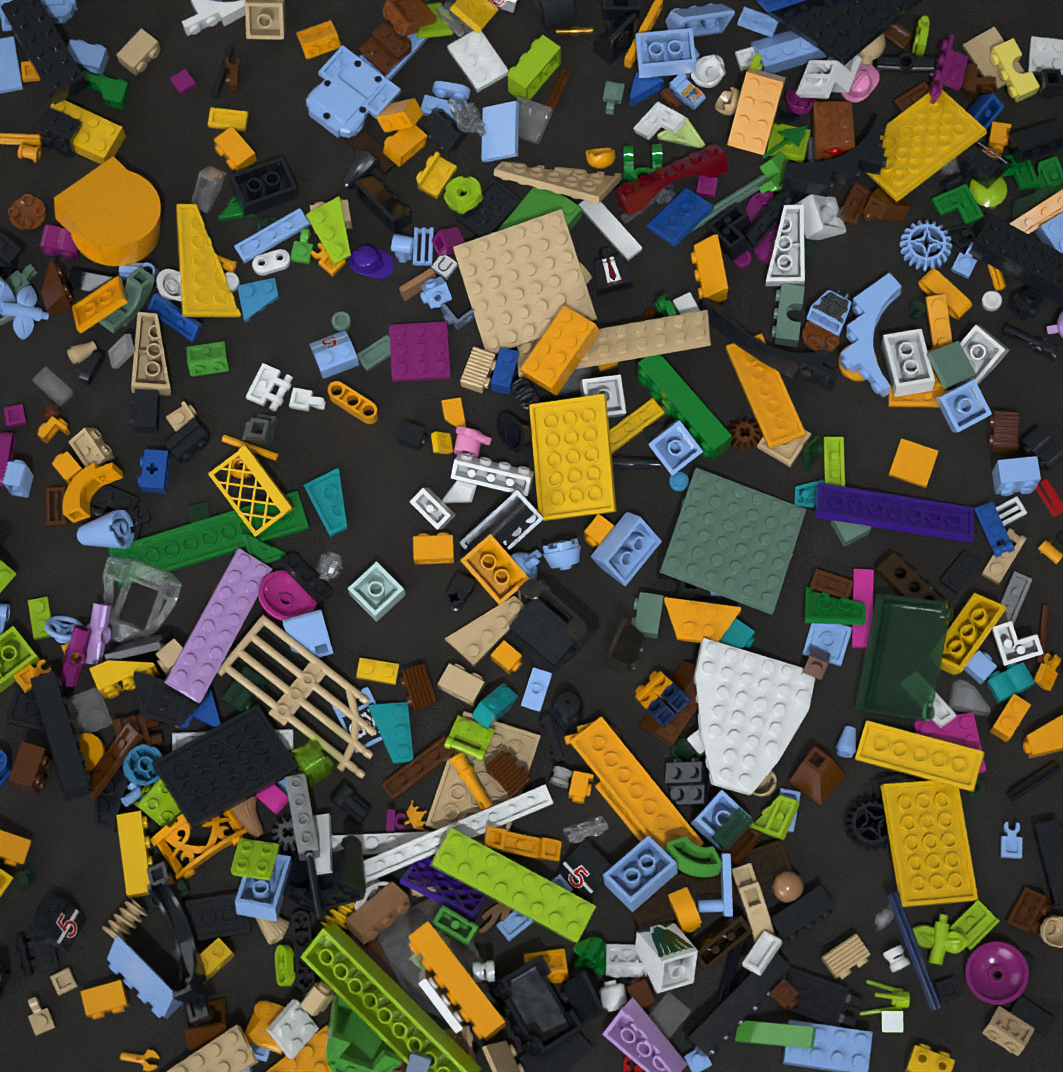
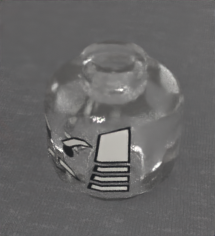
(329, 566)

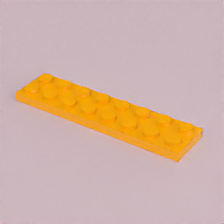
(631, 785)

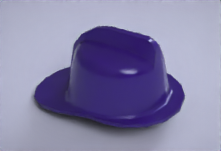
(371, 262)

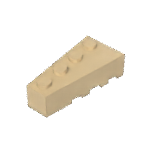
(149, 358)

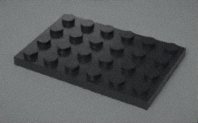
(224, 767)

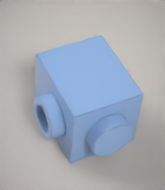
(980, 667)

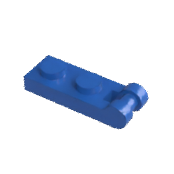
(993, 529)

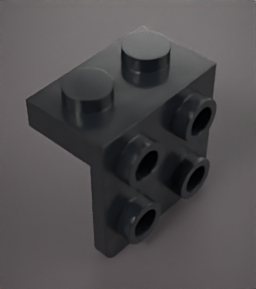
(58, 131)

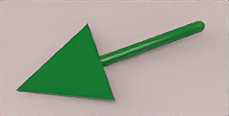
(793, 135)

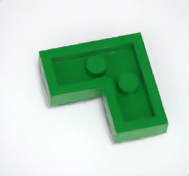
(1023, 173)
(960, 200)

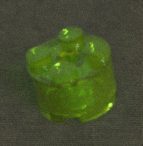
(312, 762)

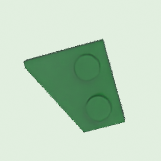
(1050, 174)

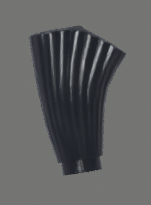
(362, 166)

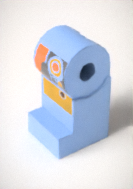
(686, 91)

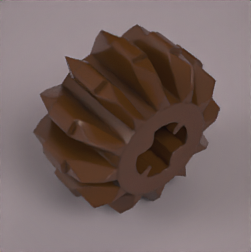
(742, 428)

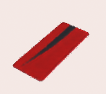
(1050, 497)

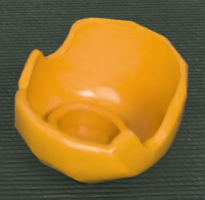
(600, 157)

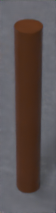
(1043, 632)

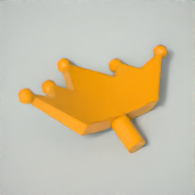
(415, 817)

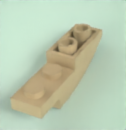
(752, 901)

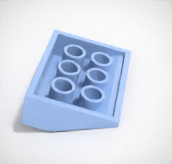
(143, 978)

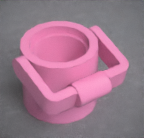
(469, 441)

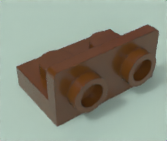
(1029, 912)

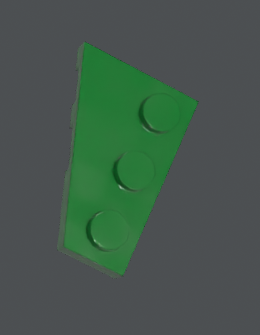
(830, 610)

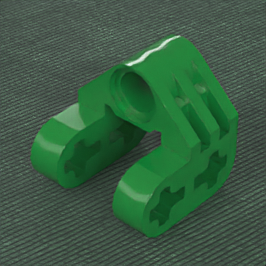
(628, 159)

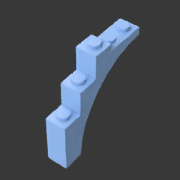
(869, 307)

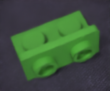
(207, 358)

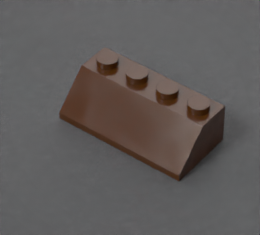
(672, 732)

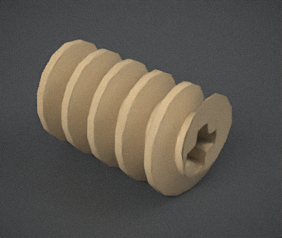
(125, 920)

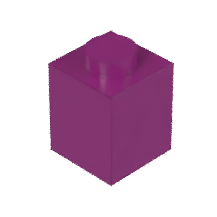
(446, 240)

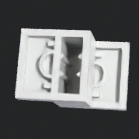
(826, 77)

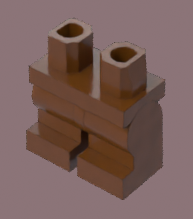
(144, 725)

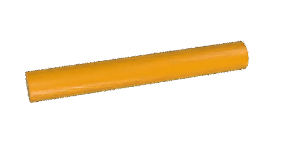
(255, 449)

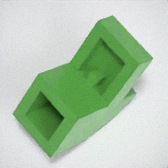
(774, 171)

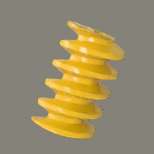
(339, 916)

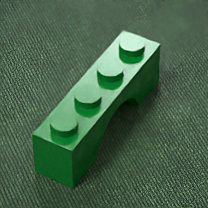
(114, 91)

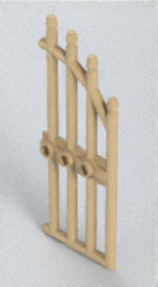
(297, 693)

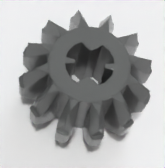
(280, 837)

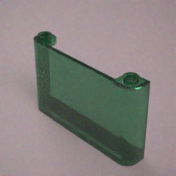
(903, 658)

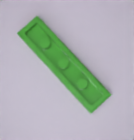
(776, 1034)

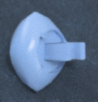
(527, 562)

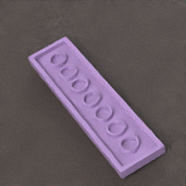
(217, 626)

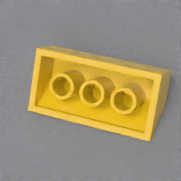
(969, 632)

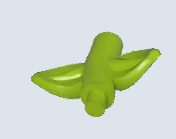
(940, 939)

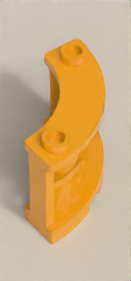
(170, 834)

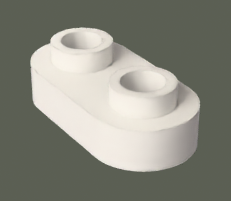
(271, 263)

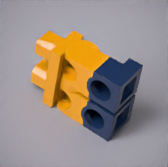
(656, 692)

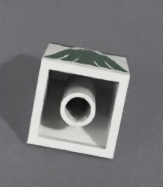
(666, 956)

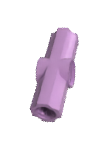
(100, 633)

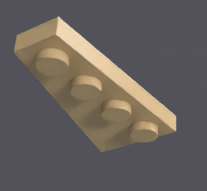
(486, 631)

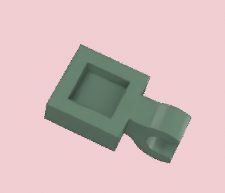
(613, 94)
(18, 280)

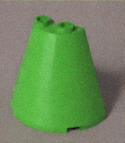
(354, 1045)

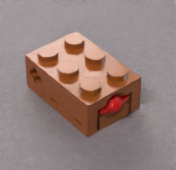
(832, 129)

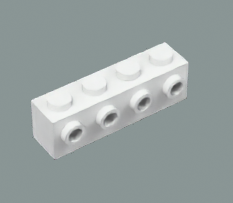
(492, 474)

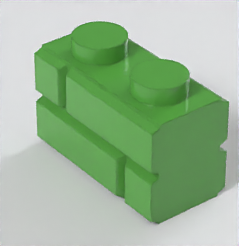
(455, 926)

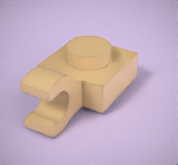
(41, 1019)

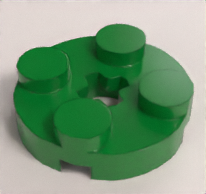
(664, 307)

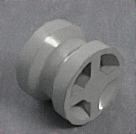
(561, 777)

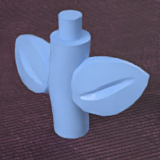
(24, 312)

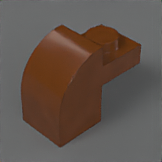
(973, 83)

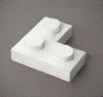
(659, 117)

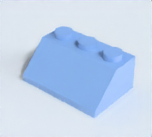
(702, 20)
(626, 548)

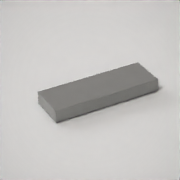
(1014, 596)

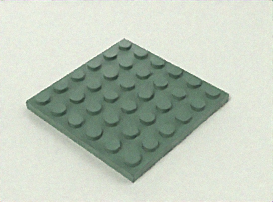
(733, 541)

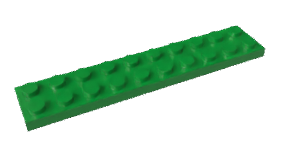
(212, 537)

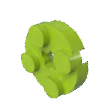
(463, 203)

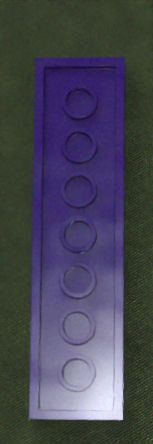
(894, 512)

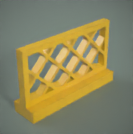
(265, 481)

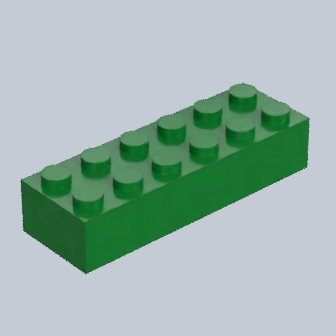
(683, 405)

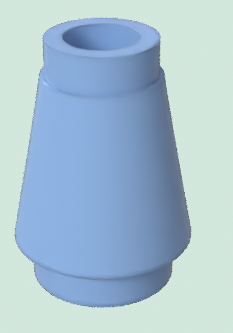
(847, 743)

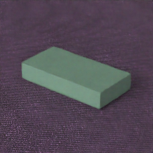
(375, 353)

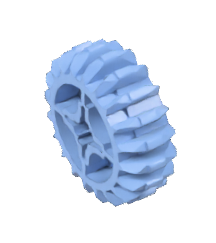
(910, 246)

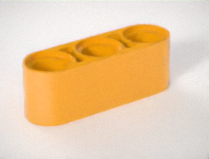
(936, 284)
(349, 394)

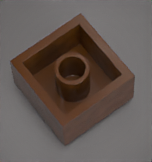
(31, 768)

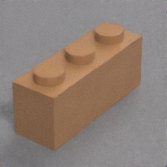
(378, 913)

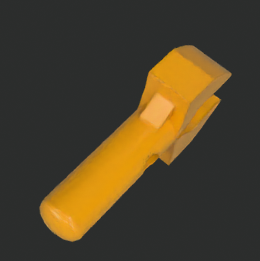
(141, 1059)

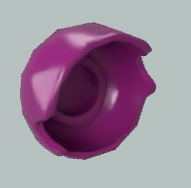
(798, 104)

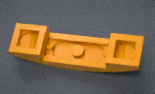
(522, 845)

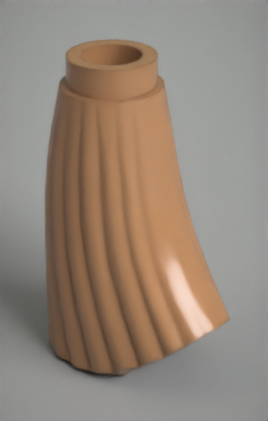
(248, 817)

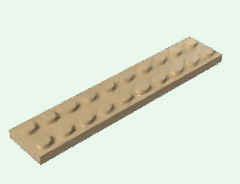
(640, 339)

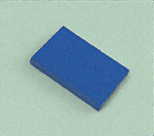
(680, 217)

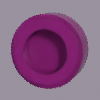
(743, 261)

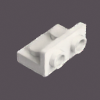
(623, 962)

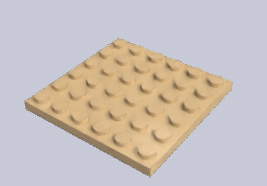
(523, 280)

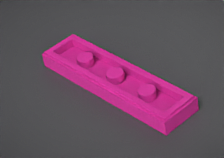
(863, 594)

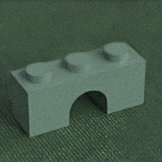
(787, 331)

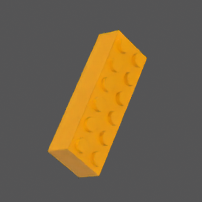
(459, 984)

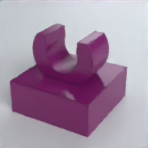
(392, 821)

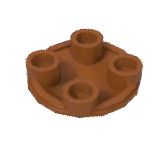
(27, 212)
(819, 338)

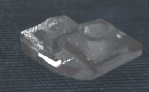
(883, 919)

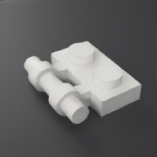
(263, 385)

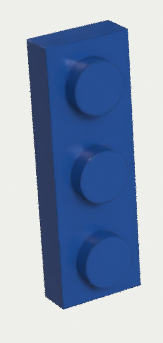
(173, 317)

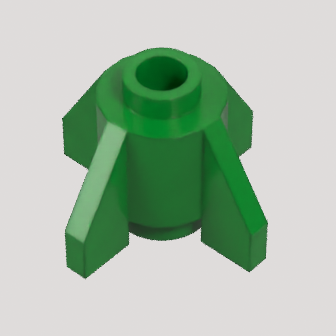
(591, 954)

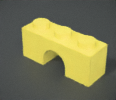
(1019, 85)

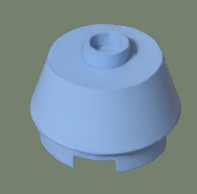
(562, 553)

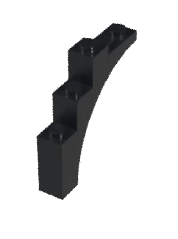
(821, 176)

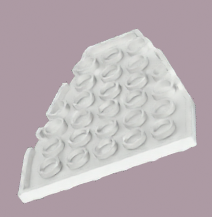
(746, 712)

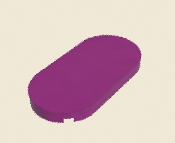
(754, 208)

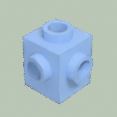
(435, 292)

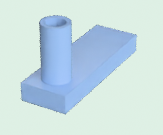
(725, 903)

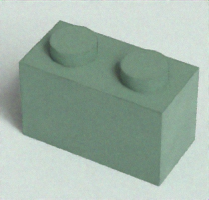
(648, 614)

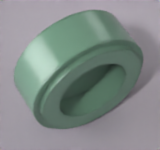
(341, 321)

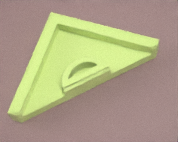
(686, 136)

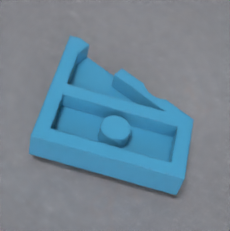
(257, 296)

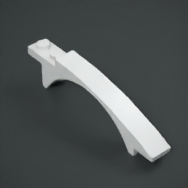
(212, 12)

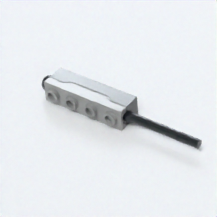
(305, 832)

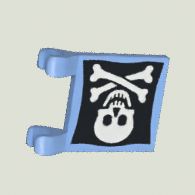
(363, 737)

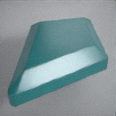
(806, 494)

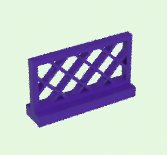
(443, 880)

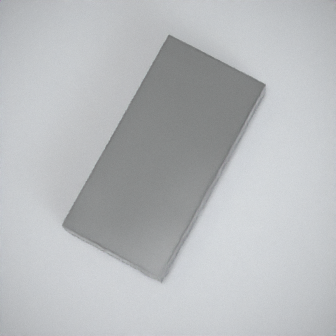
(121, 351)

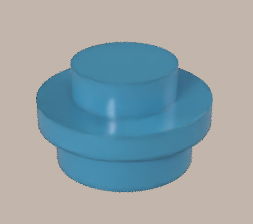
(679, 481)

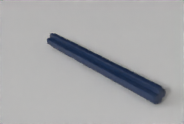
(914, 950)

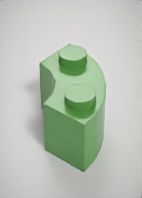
(694, 859)

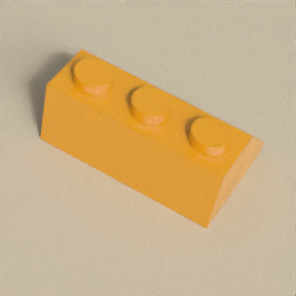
(710, 270)
(494, 569)

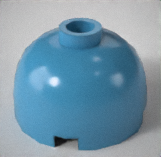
(138, 765)

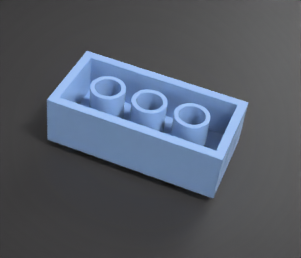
(833, 1050)

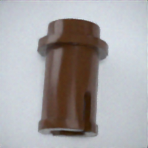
(671, 100)

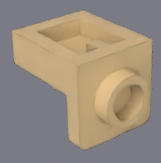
(181, 416)

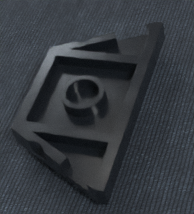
(162, 702)

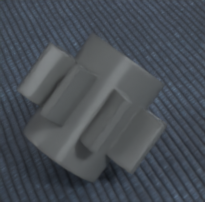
(665, 194)

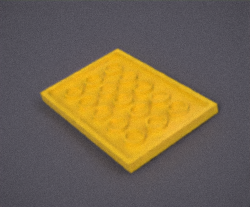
(924, 142)
(572, 457)
(928, 843)

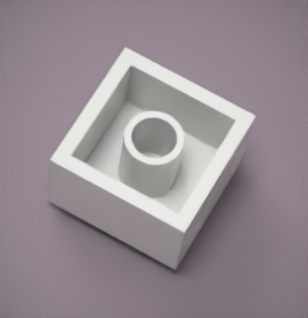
(611, 387)

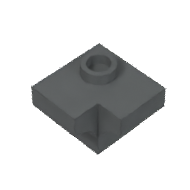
(260, 430)

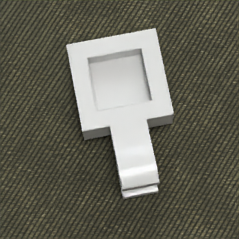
(303, 399)

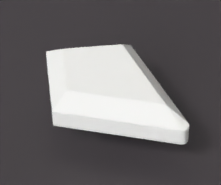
(460, 492)

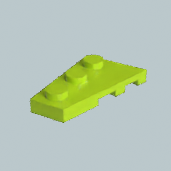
(331, 229)

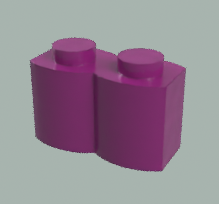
(58, 241)

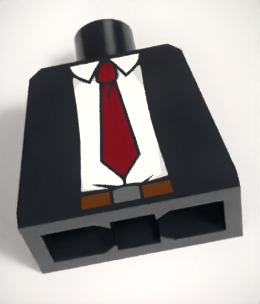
(611, 273)

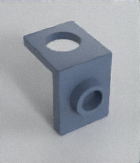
(451, 319)

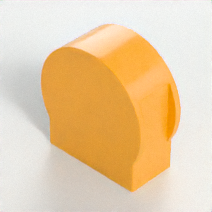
(111, 215)

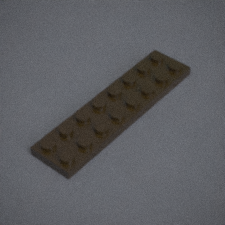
(766, 863)

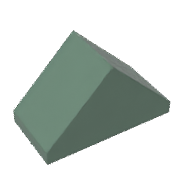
(849, 532)

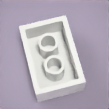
(907, 362)

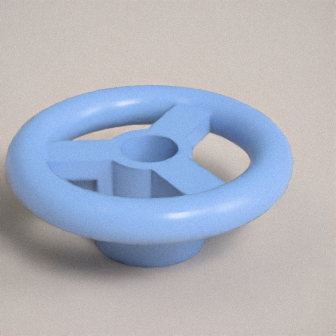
(63, 631)

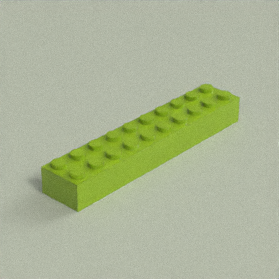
(382, 1002)

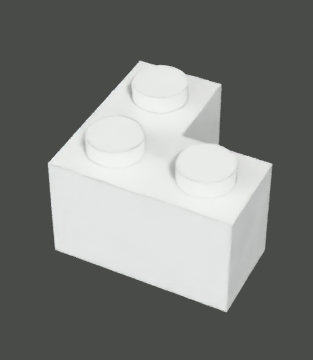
(1014, 649)

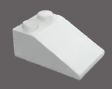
(982, 351)

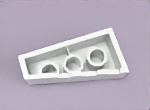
(787, 259)

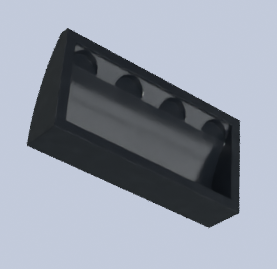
(506, 523)

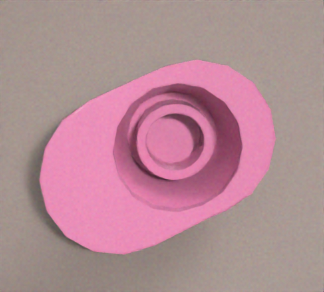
(863, 84)

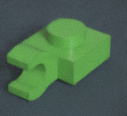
(302, 250)

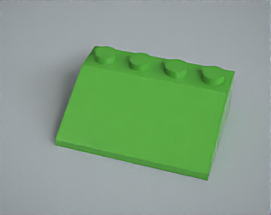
(540, 203)

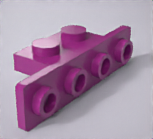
(950, 69)

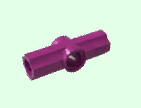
(78, 644)

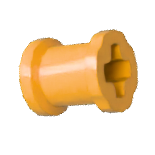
(29, 152)

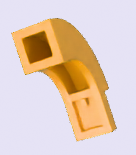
(83, 487)

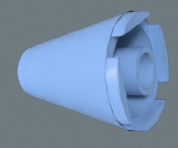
(108, 531)

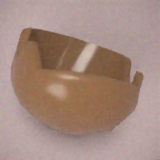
(787, 886)

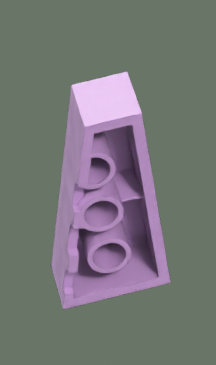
(642, 1040)

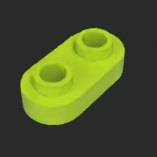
(284, 965)

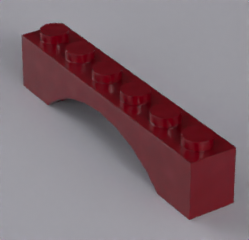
(637, 194)

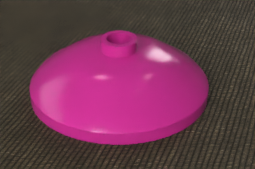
(282, 588)

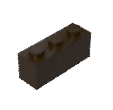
(721, 940)

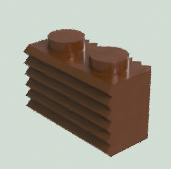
(1004, 431)
(419, 687)
(508, 773)

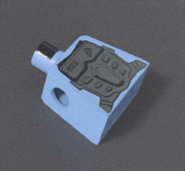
(830, 311)

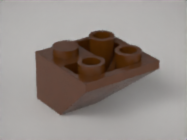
(55, 291)
(817, 776)

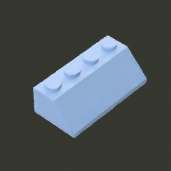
(785, 52)

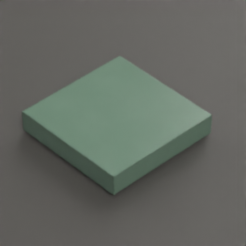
(951, 364)

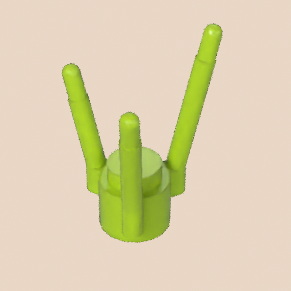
(898, 997)

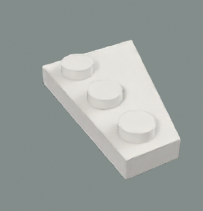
(440, 1000)

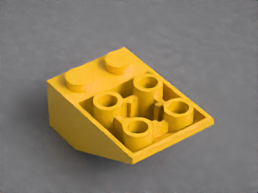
(117, 676)

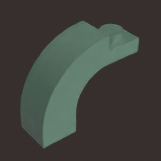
(137, 292)

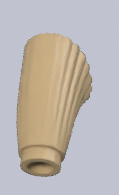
(273, 930)

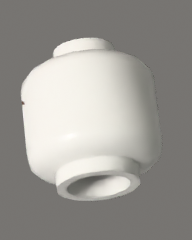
(613, 995)

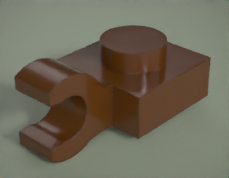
(232, 78)

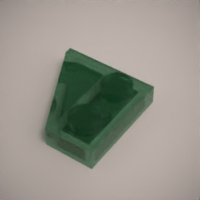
(1026, 203)

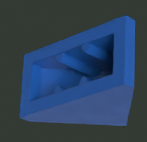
(644, 88)
(208, 712)

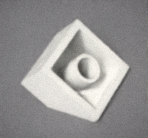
(821, 217)

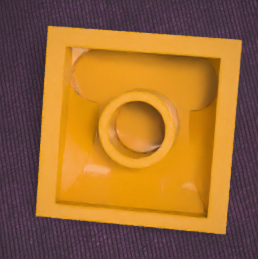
(263, 1016)

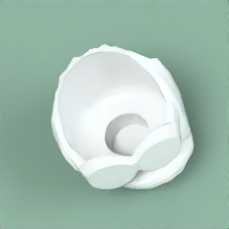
(709, 71)

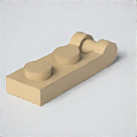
(998, 566)

